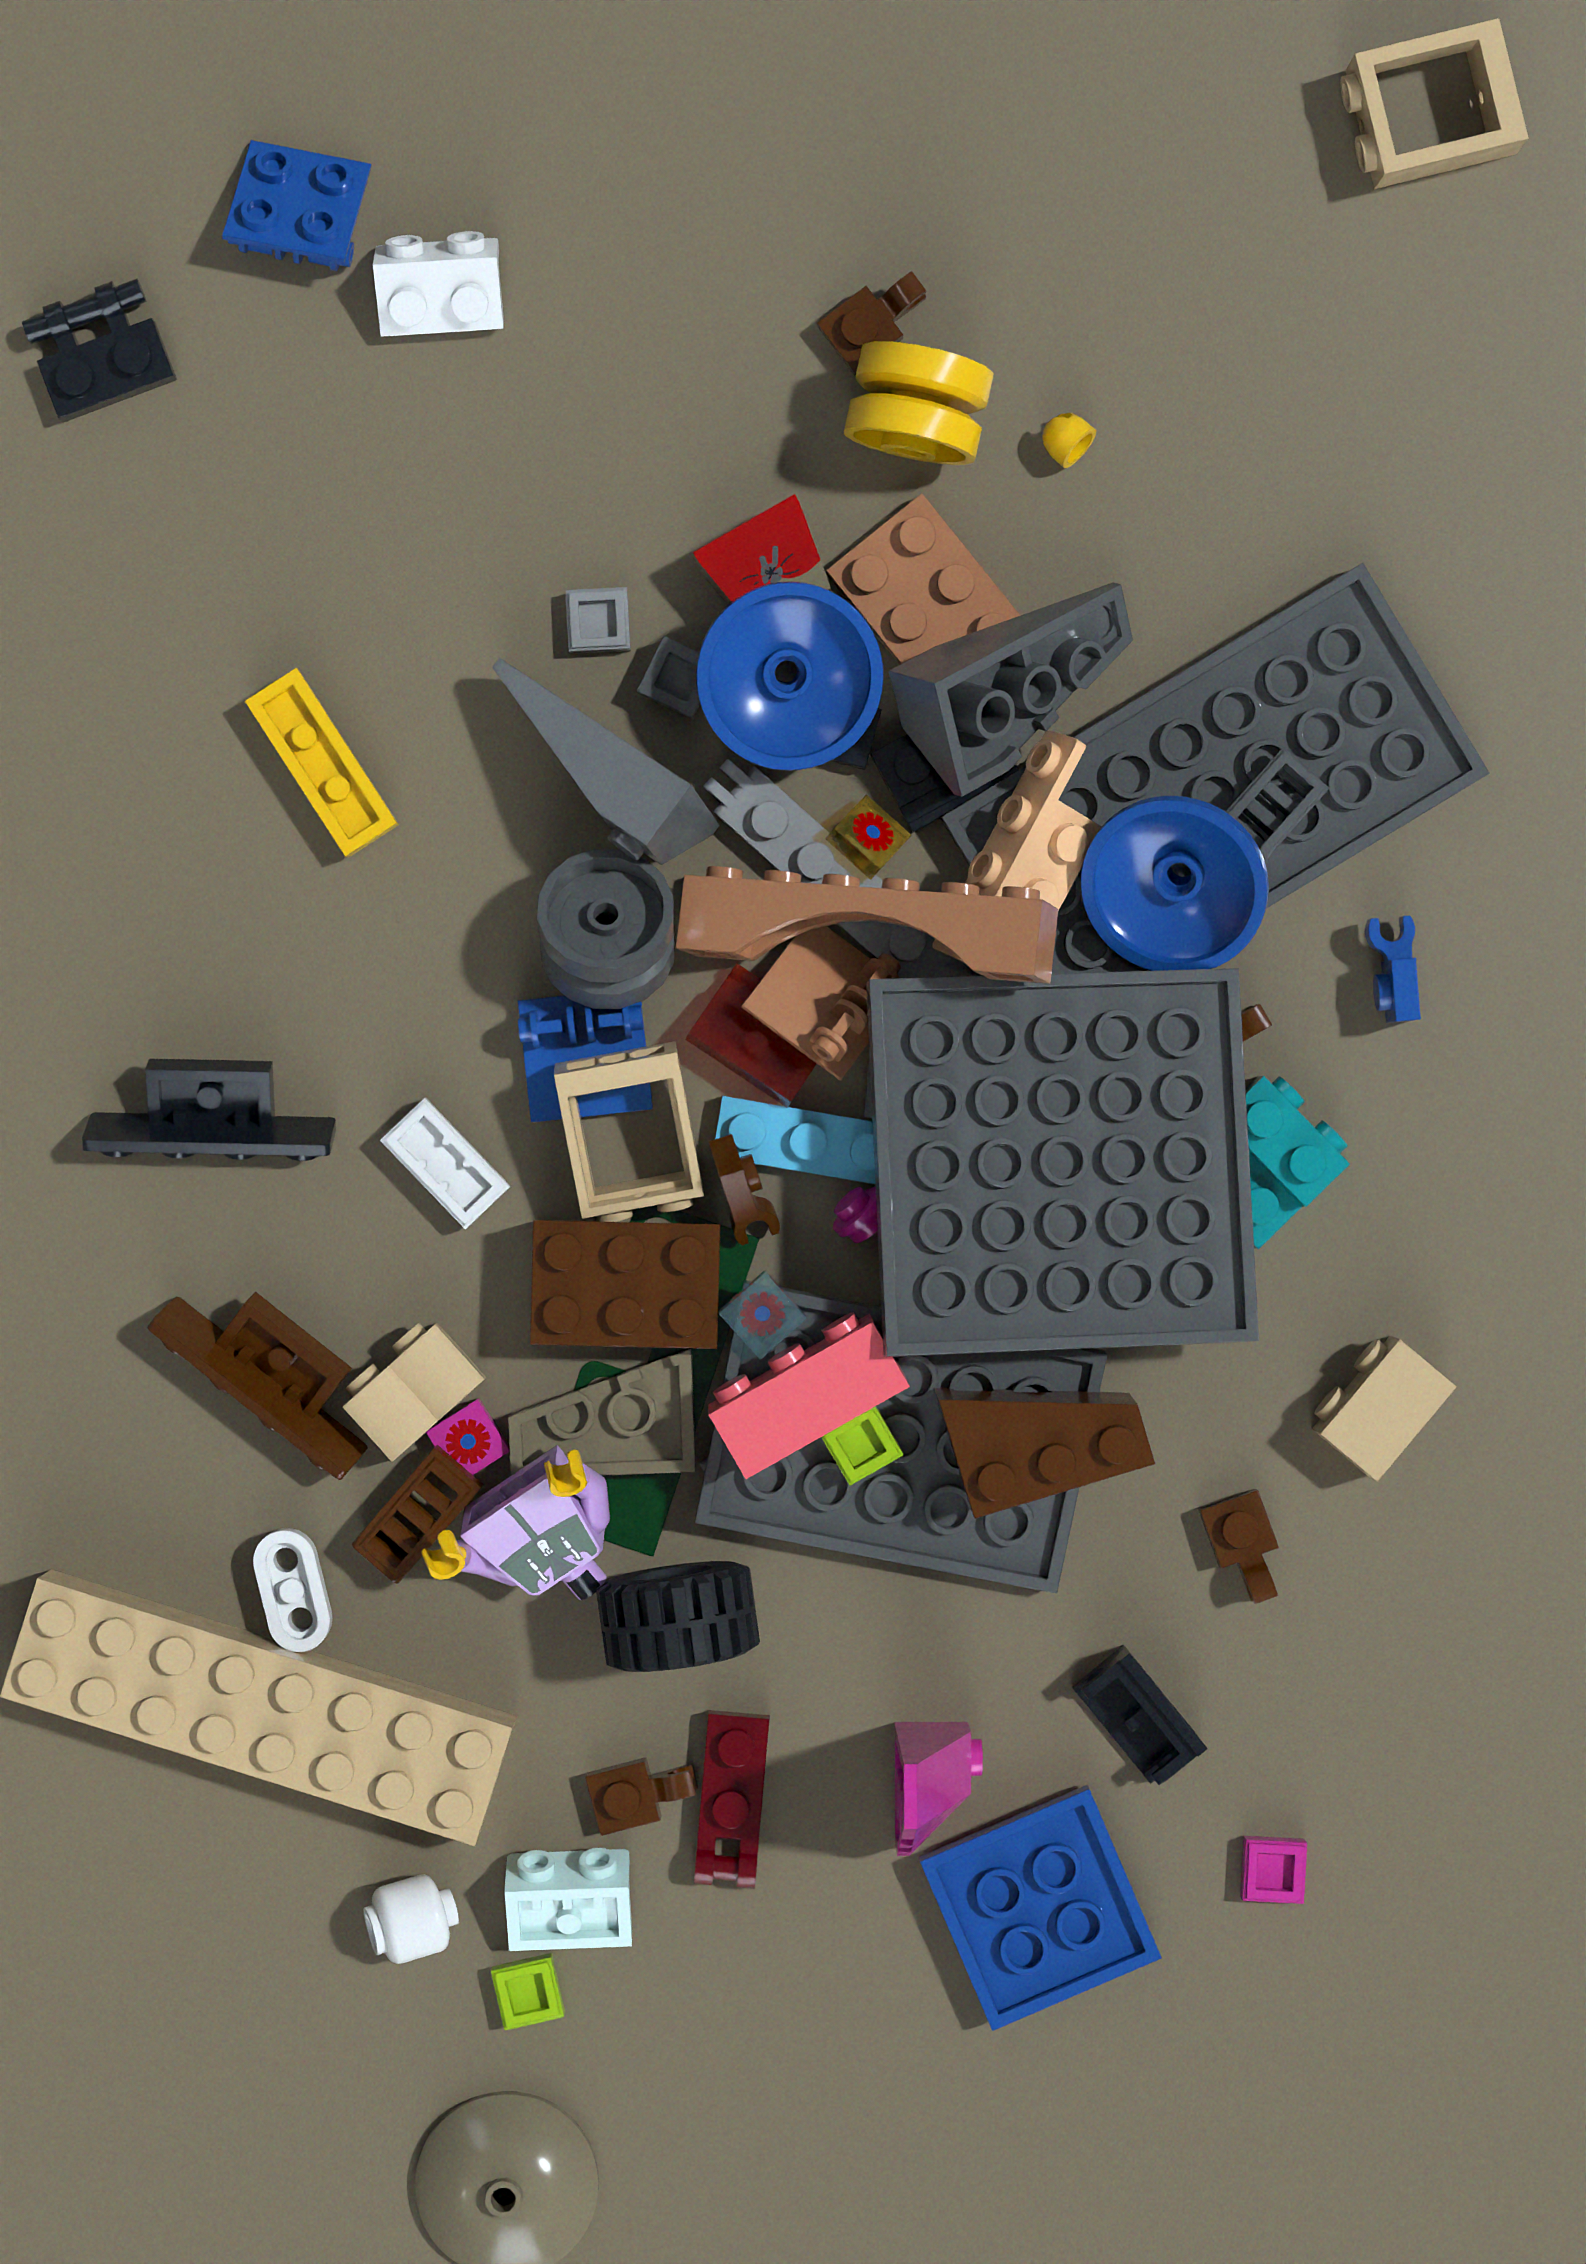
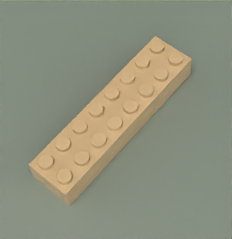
(258, 1706)

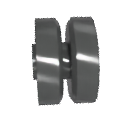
(606, 929)

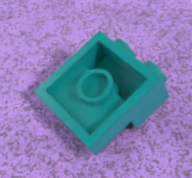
(1286, 1155)

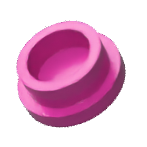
(857, 1215)

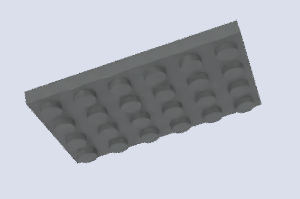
(916, 1504)

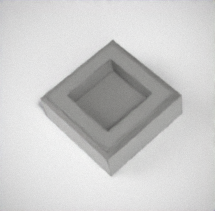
(598, 620)

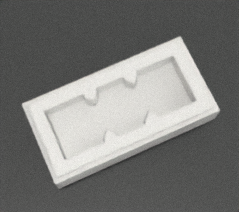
(445, 1163)

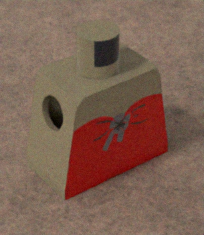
(762, 552)

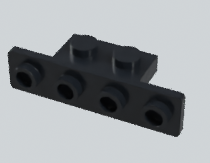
(209, 1110)

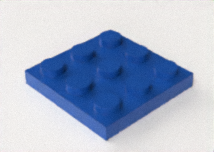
(1040, 1907)

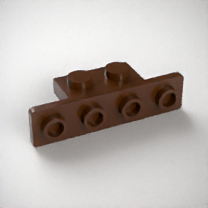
(269, 1370)

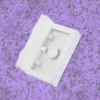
(438, 284)

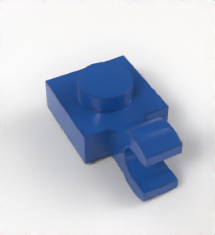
(1397, 986)

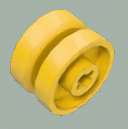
(918, 402)

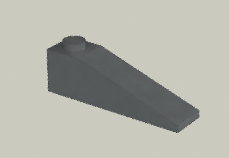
(992, 689)
(633, 794)

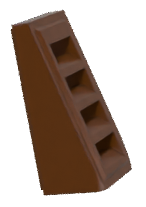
(382, 1550)

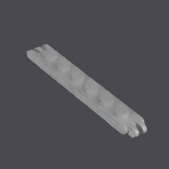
(798, 844)

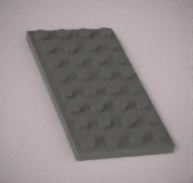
(1319, 679)

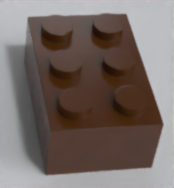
(625, 1284)

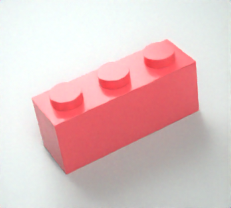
(805, 1394)

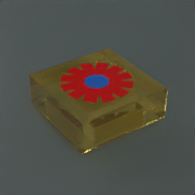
(868, 837)

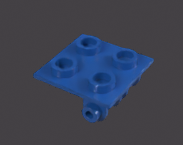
(297, 204)
(564, 1031)

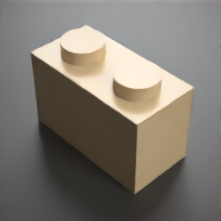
(1381, 1406)

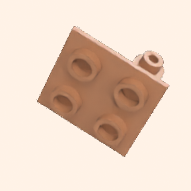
(820, 997)

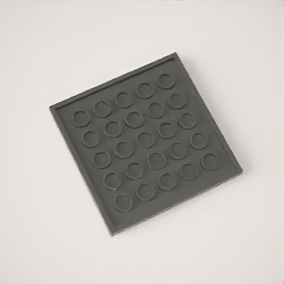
(1061, 1162)

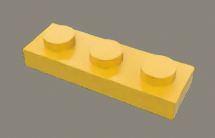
(321, 762)

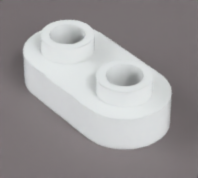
(292, 1588)

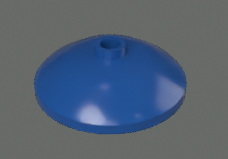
(816, 712)
(1169, 918)

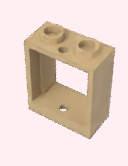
(1494, 91)
(620, 1070)

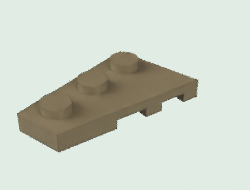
(620, 1424)

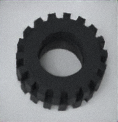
(678, 1616)

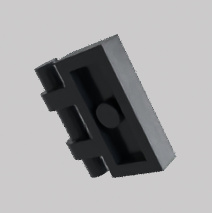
(104, 368)

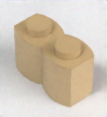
(413, 1390)

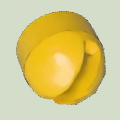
(1067, 438)

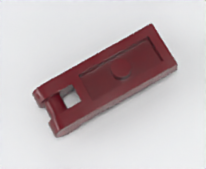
(732, 1796)

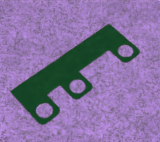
(643, 1500)

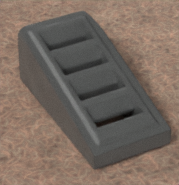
(1297, 777)

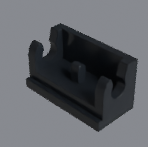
(1139, 1716)

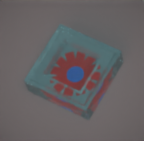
(762, 1314)

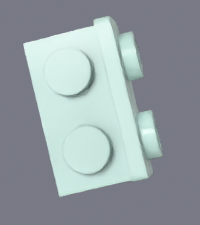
(568, 1899)

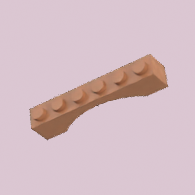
(745, 918)

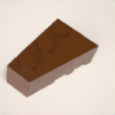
(1040, 1443)

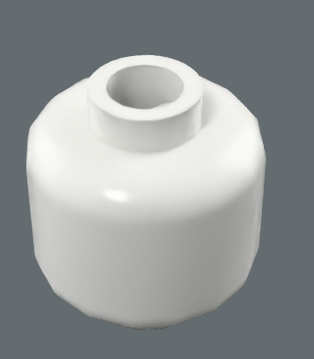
(410, 1919)

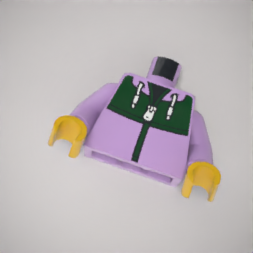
(533, 1529)

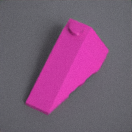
(931, 1777)

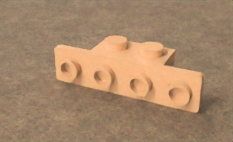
(1036, 836)

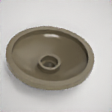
(515, 2145)

